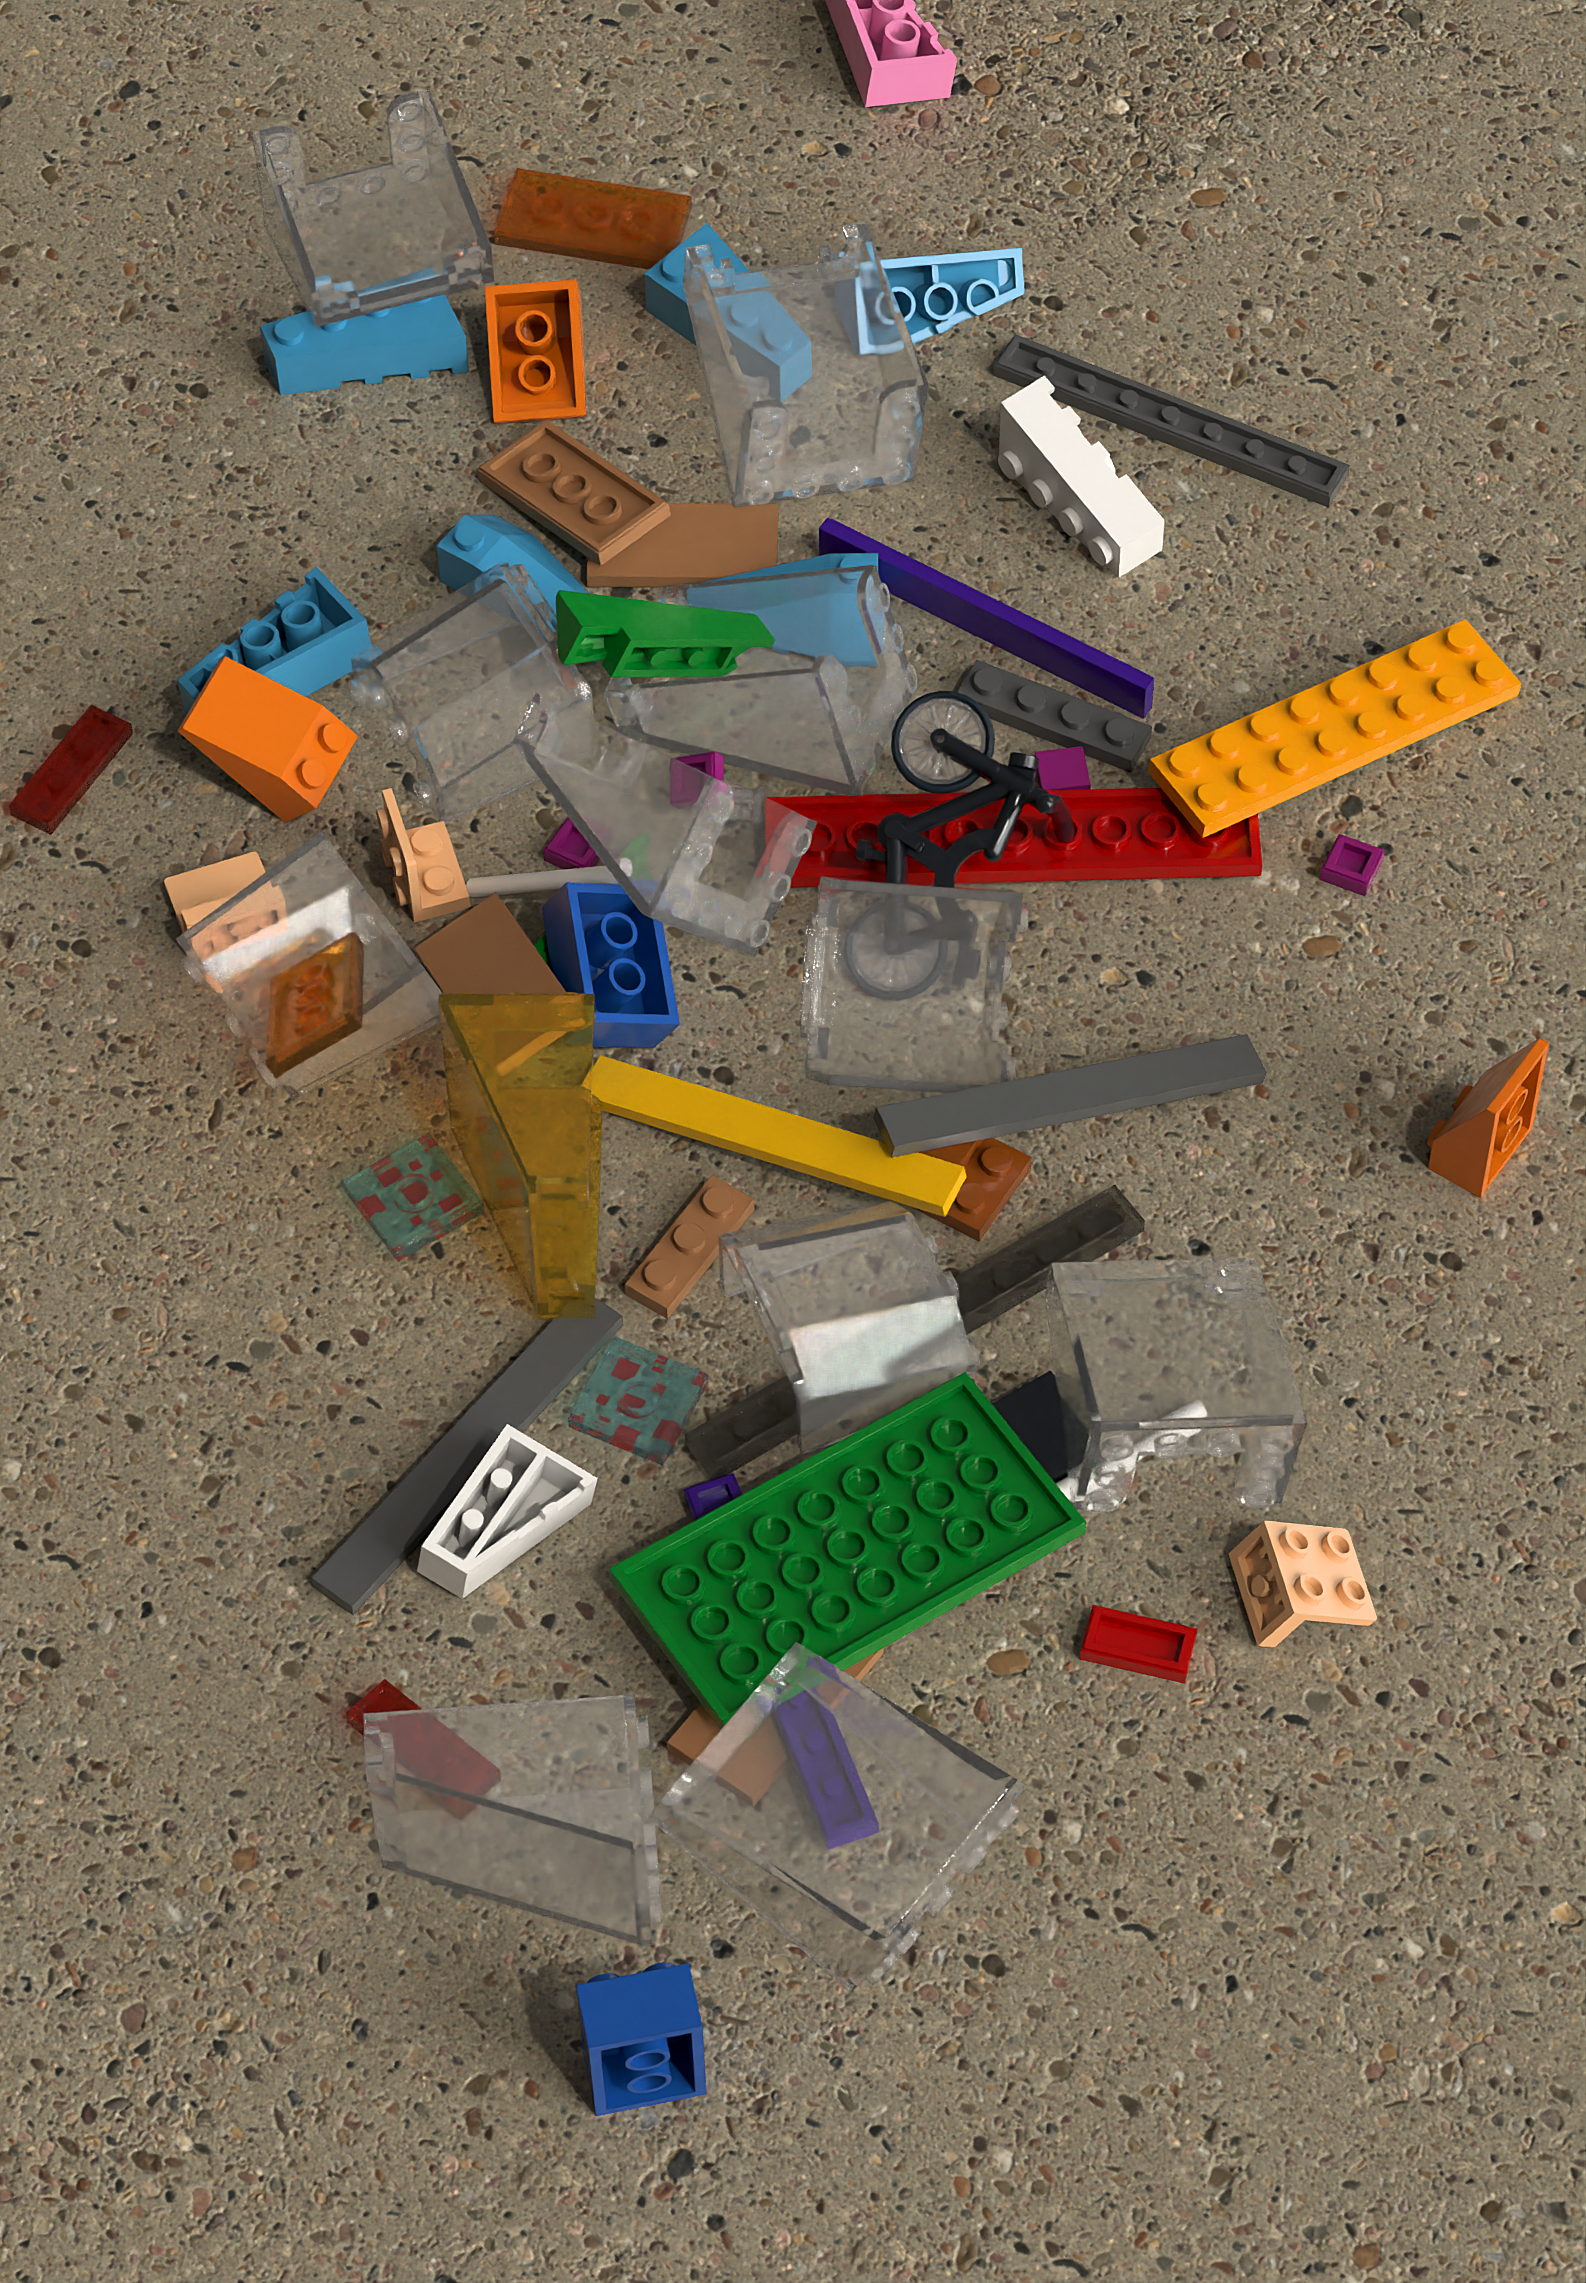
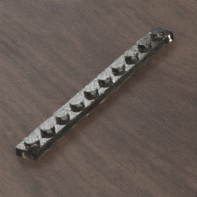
(984, 1292)

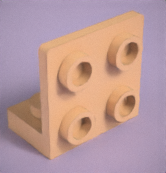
(423, 864)
(207, 888)
(1297, 1576)

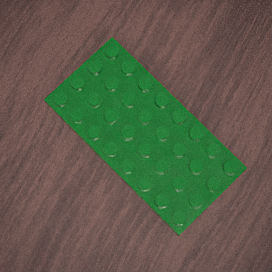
(849, 1546)

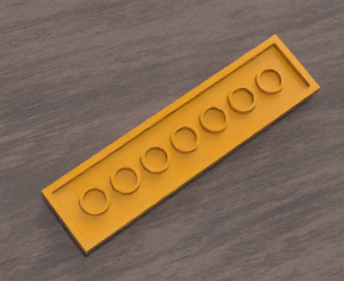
(1333, 728)

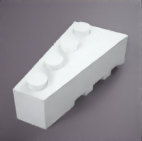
(1076, 480)

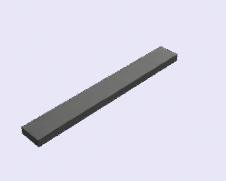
(1174, 421)
(1068, 1095)
(436, 1480)

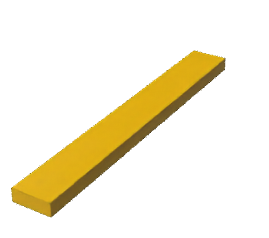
(775, 1136)

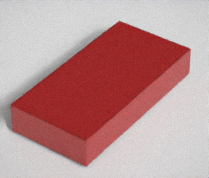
(1138, 1644)

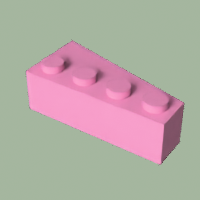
(892, 51)

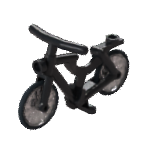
(941, 748)

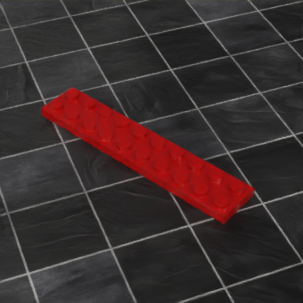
(1115, 838)

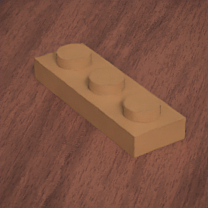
(688, 1247)

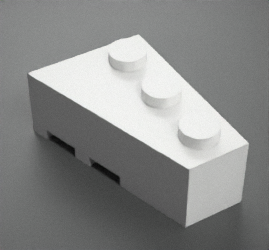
(503, 1511)

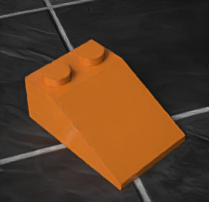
(536, 351)
(268, 738)
(1489, 1121)

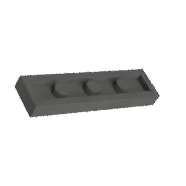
(1057, 716)

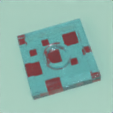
(413, 1197)
(638, 1400)

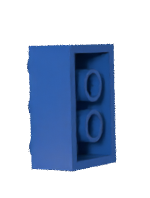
(620, 955)
(642, 2038)

